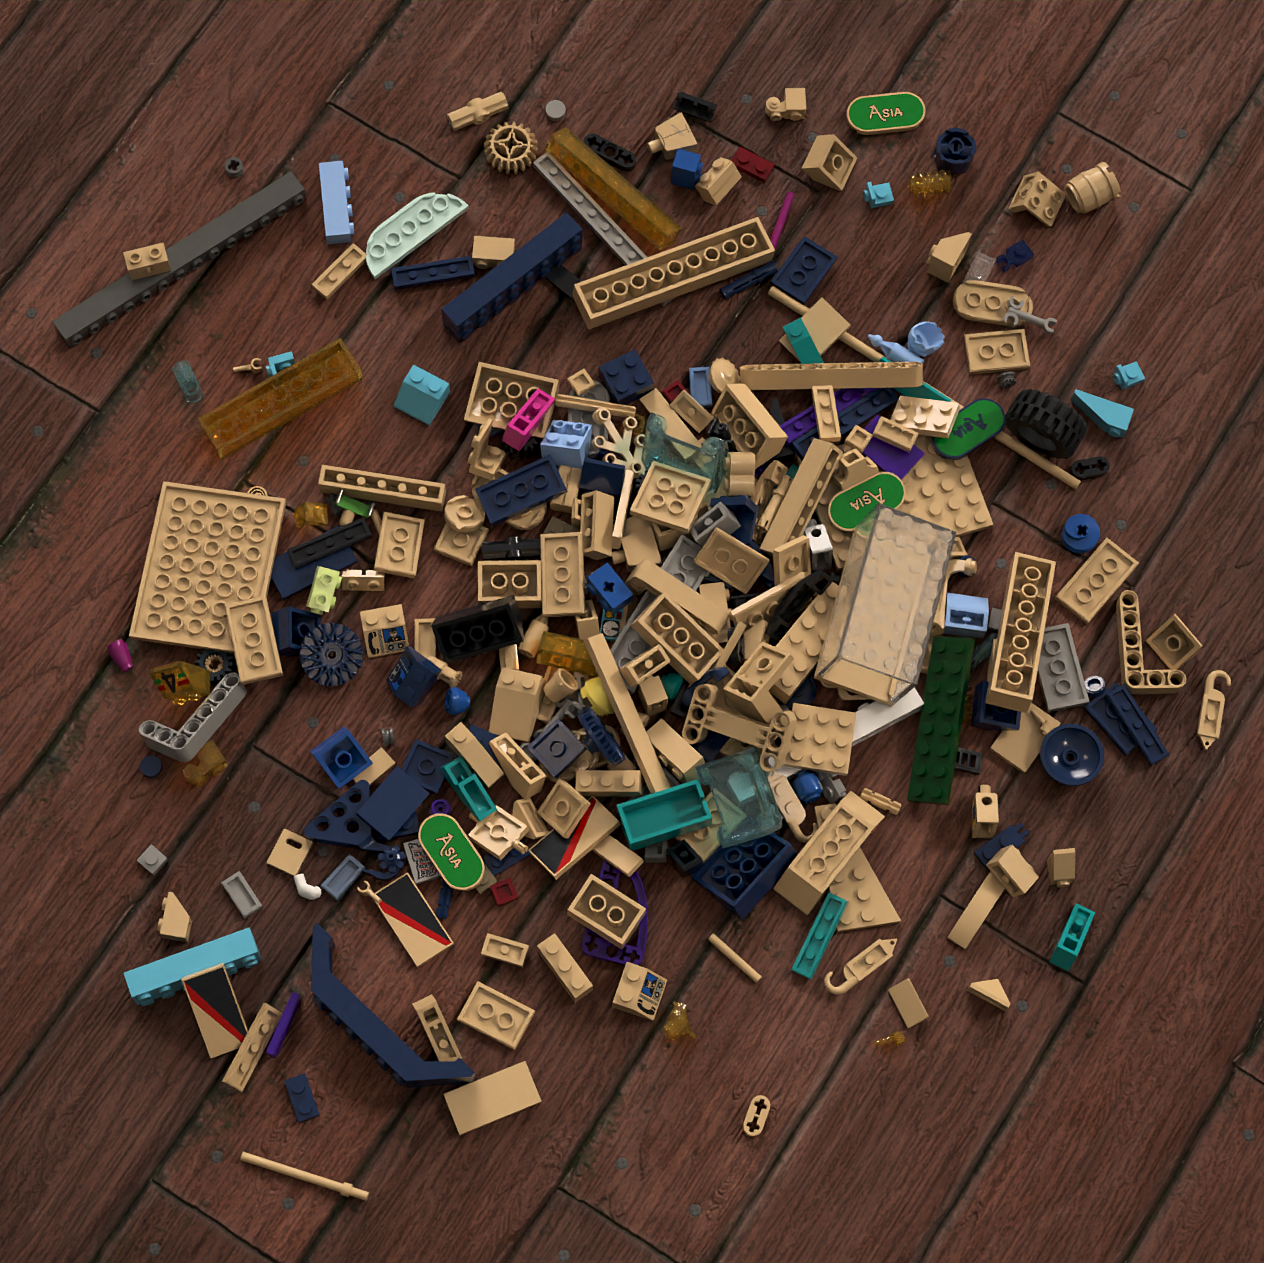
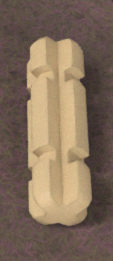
(880, 801)

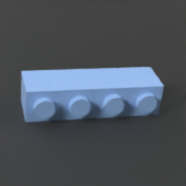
(335, 203)

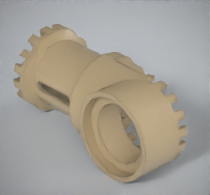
(447, 674)

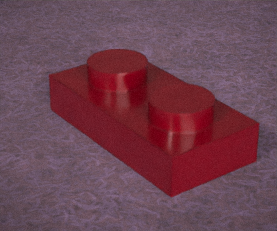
(752, 164)

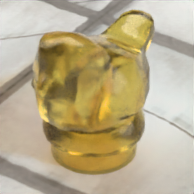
(678, 1022)

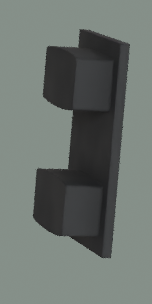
(739, 600)

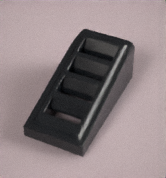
(962, 768)

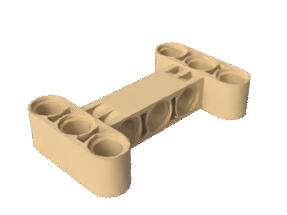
(739, 727)

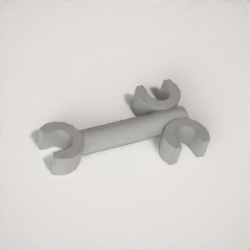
(1014, 313)
(566, 708)

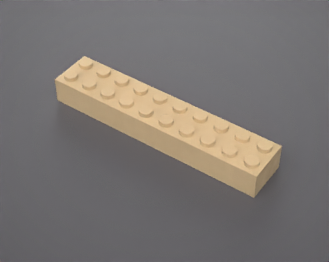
(673, 273)

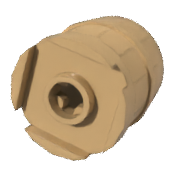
(1092, 189)

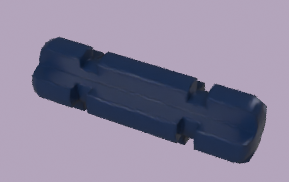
(444, 901)

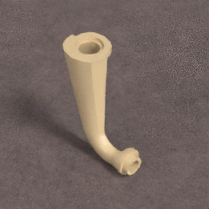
(954, 566)

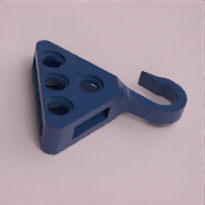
(338, 834)

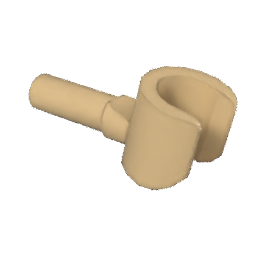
(256, 370)
(1046, 726)
(368, 892)

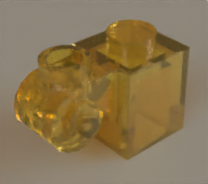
(210, 763)

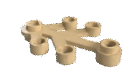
(620, 445)

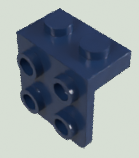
(745, 512)

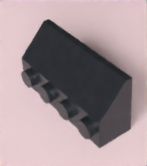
(478, 629)

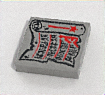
(420, 864)

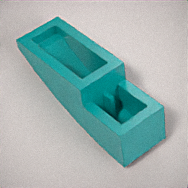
(468, 788)

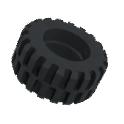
(1045, 423)

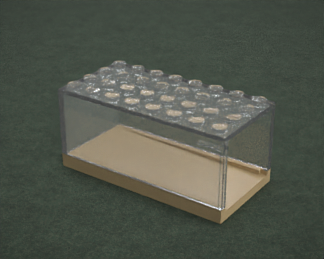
(885, 605)

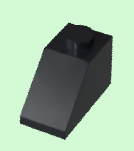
(684, 859)

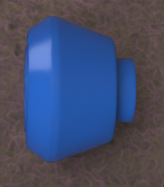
(456, 701)

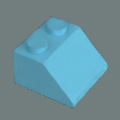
(422, 395)

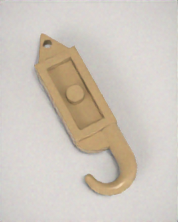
(1211, 710)
(789, 805)
(863, 965)

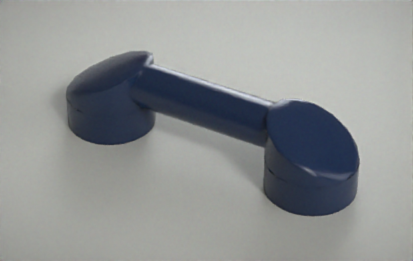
(715, 673)

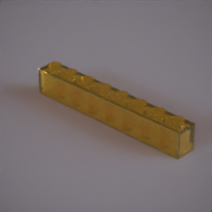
(613, 188)

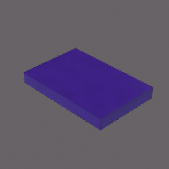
(888, 457)

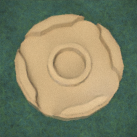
(464, 514)

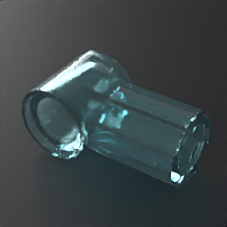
(188, 381)

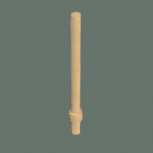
(345, 1189)

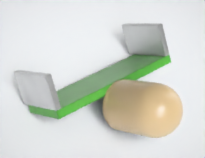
(351, 508)

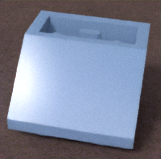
(567, 443)
(966, 615)

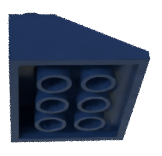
(745, 872)

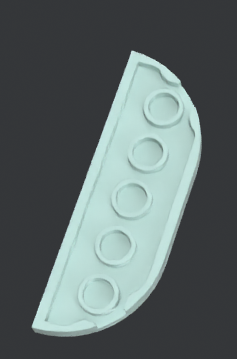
(410, 229)

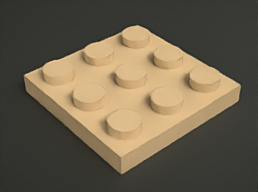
(670, 497)
(821, 739)

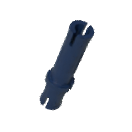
(748, 280)

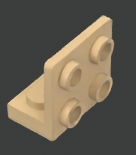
(1038, 197)
(485, 459)

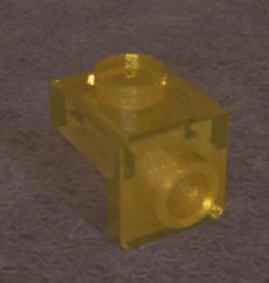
(311, 514)

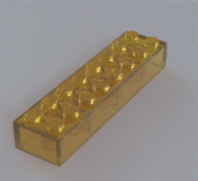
(280, 398)

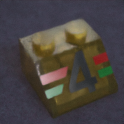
(181, 681)

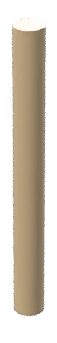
(727, 651)

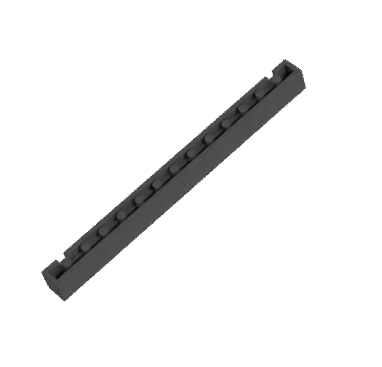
(182, 257)

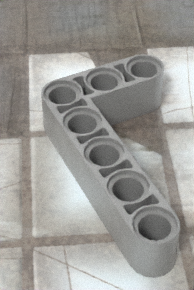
(198, 729)

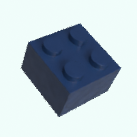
(626, 378)

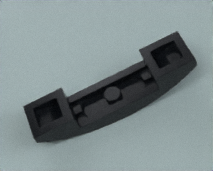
(794, 601)

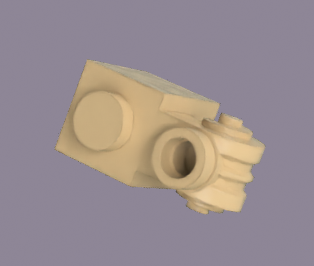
(791, 108)

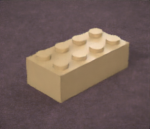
(683, 640)

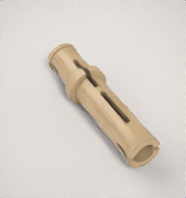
(774, 504)

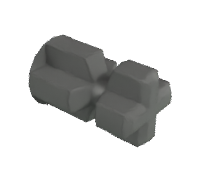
(336, 510)

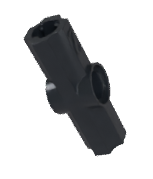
(511, 549)

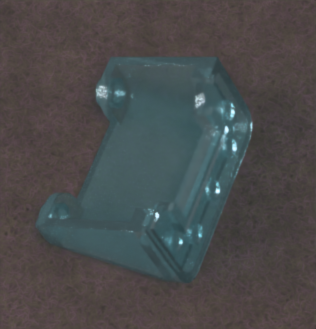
(679, 454)
(741, 797)

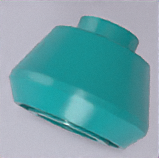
(672, 684)

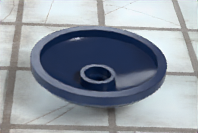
(1078, 743)

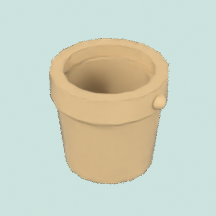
(560, 685)

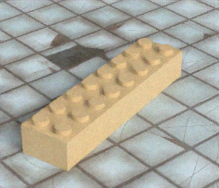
(1020, 632)

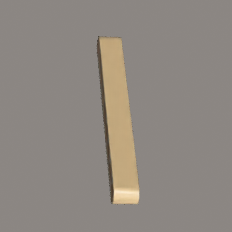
(835, 374)

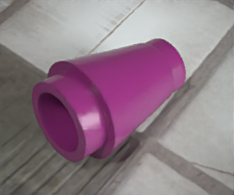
(120, 654)

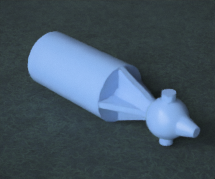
(894, 351)

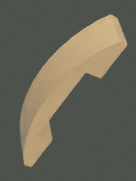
(762, 492)
(976, 911)

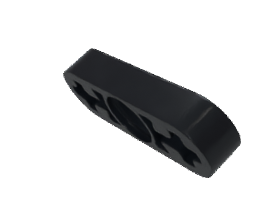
(625, 154)

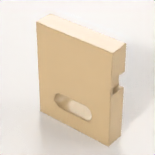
(288, 857)

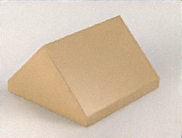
(1174, 643)

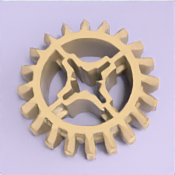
(496, 143)

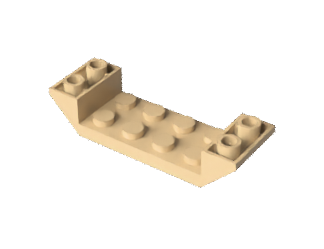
(828, 852)

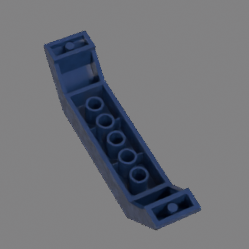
(370, 1031)

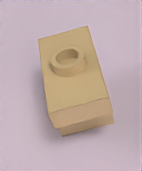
(853, 469)

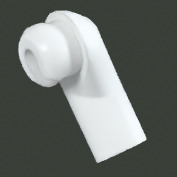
(305, 890)

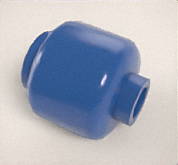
(807, 786)

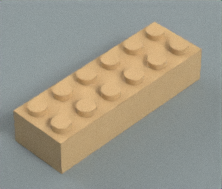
(804, 643)

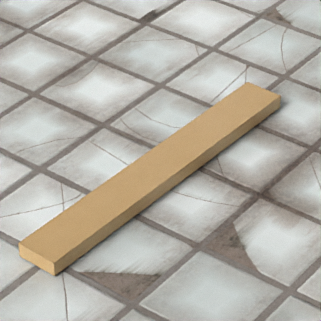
(626, 713)

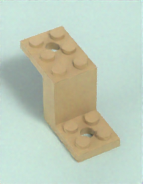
(751, 688)

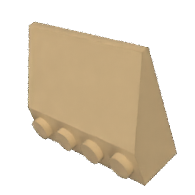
(502, 392)

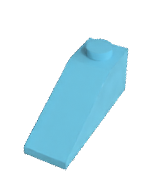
(1106, 414)

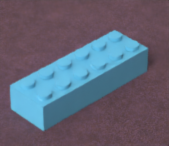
(164, 975)

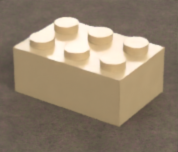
(510, 578)
(606, 911)

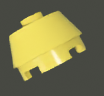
(597, 696)

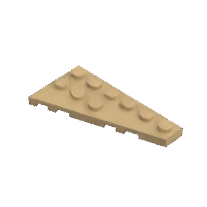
(860, 887)

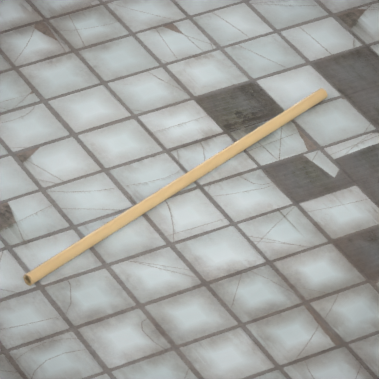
(876, 356)

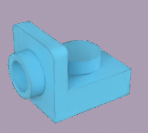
(878, 195)
(279, 363)
(1128, 375)

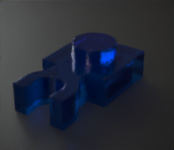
(1016, 254)

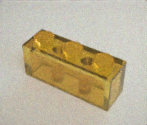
(565, 653)

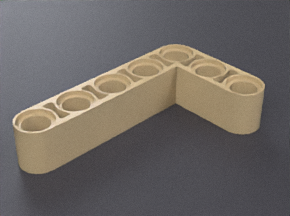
(656, 580)
(1135, 652)

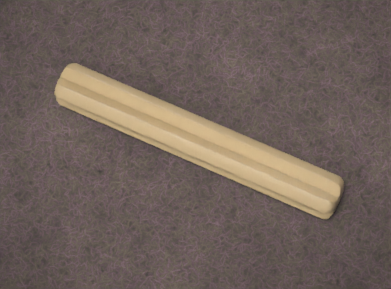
(592, 405)

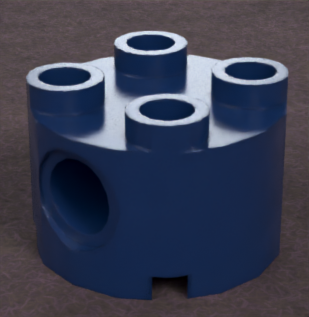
(954, 151)

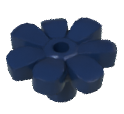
(392, 862)

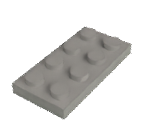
(1060, 670)

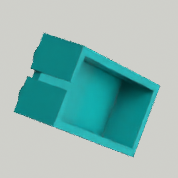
(664, 815)

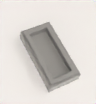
(242, 895)

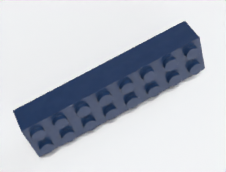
(512, 277)

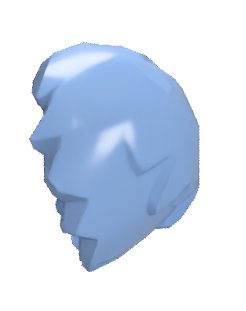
(925, 339)

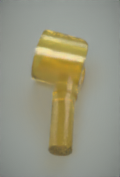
(897, 1037)

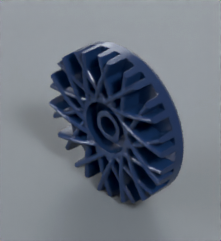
(346, 657)
(600, 739)

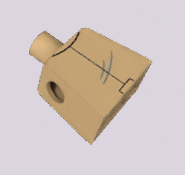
(671, 136)

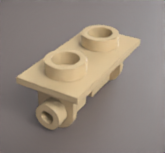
(355, 581)

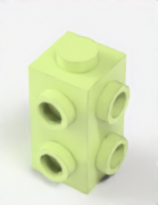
(323, 589)

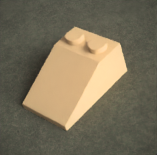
(516, 704)

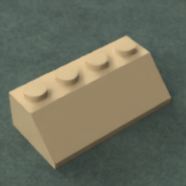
(749, 423)

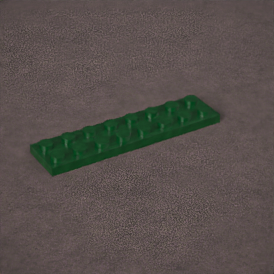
(941, 720)

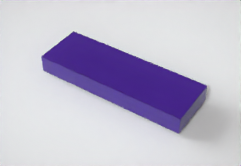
(283, 1025)

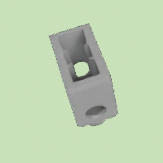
(820, 546)

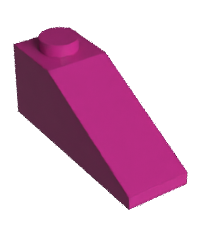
(527, 419)

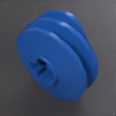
(1080, 543)

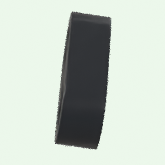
(1089, 464)
(738, 654)

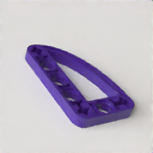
(602, 944)

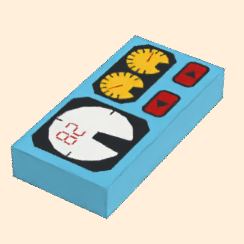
(611, 625)

